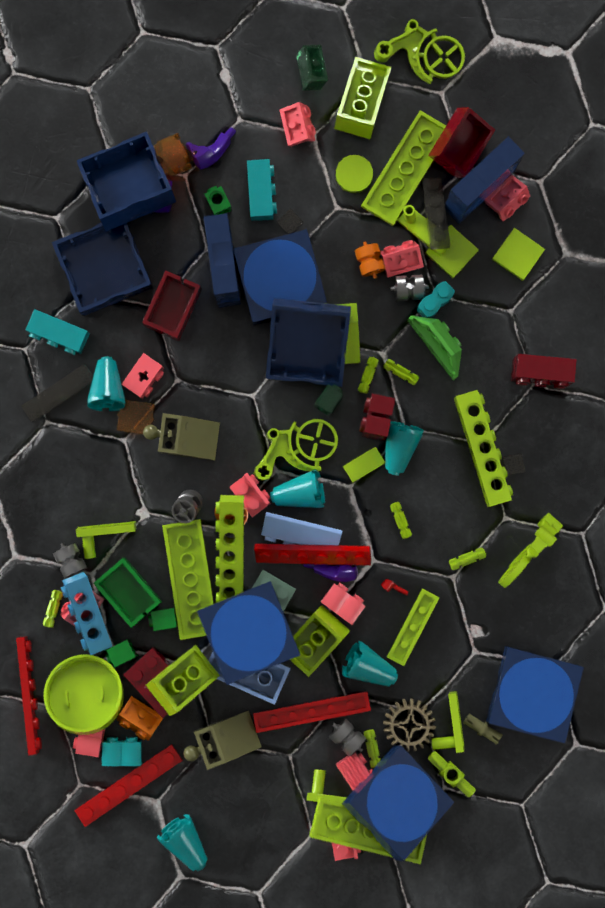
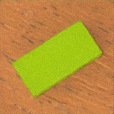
(364, 464)

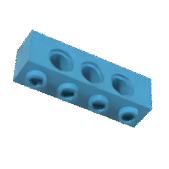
(100, 639)

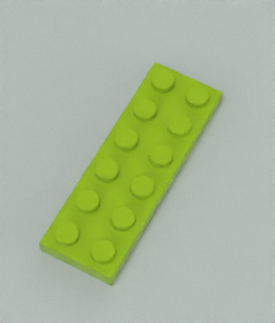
(404, 169)
(188, 575)
(337, 825)

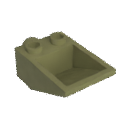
(189, 438)
(228, 738)

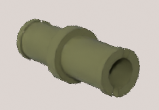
(482, 728)

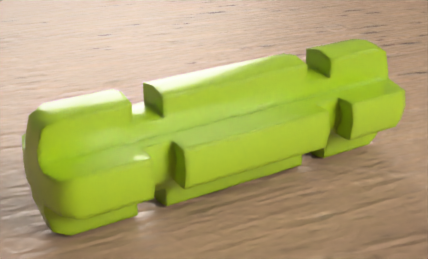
(401, 372)
(368, 375)
(400, 520)
(467, 558)
(53, 608)
(372, 747)

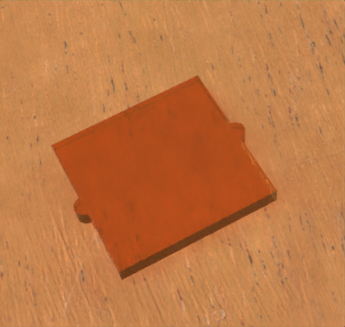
(135, 416)

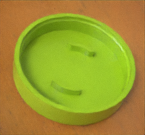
(83, 694)

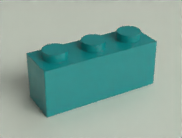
(261, 190)
(57, 332)

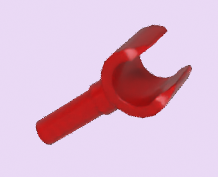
(388, 585)

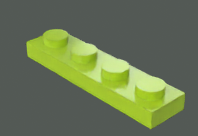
(413, 627)

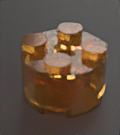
(173, 154)

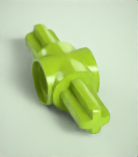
(444, 766)

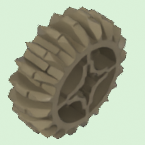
(418, 726)

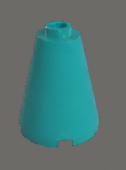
(106, 387)
(400, 446)
(300, 492)
(368, 666)
(183, 841)

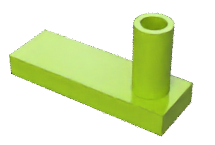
(417, 225)
(88, 533)
(457, 740)
(318, 788)

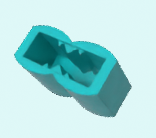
(440, 297)
(122, 752)

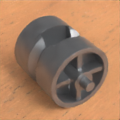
(409, 287)
(187, 506)
(69, 559)
(350, 740)

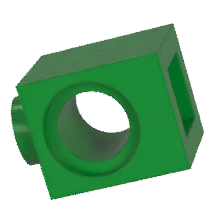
(222, 208)
(163, 619)
(121, 653)

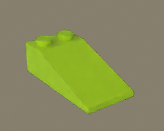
(362, 98)

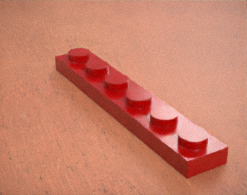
(313, 554)
(29, 702)
(311, 711)
(128, 785)

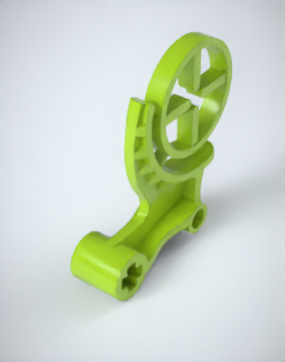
(411, 42)
(282, 447)
(545, 537)

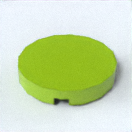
(354, 173)

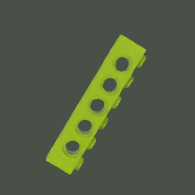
(476, 400)
(234, 506)

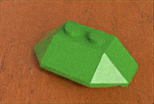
(439, 342)

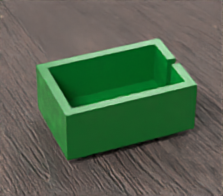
(127, 592)

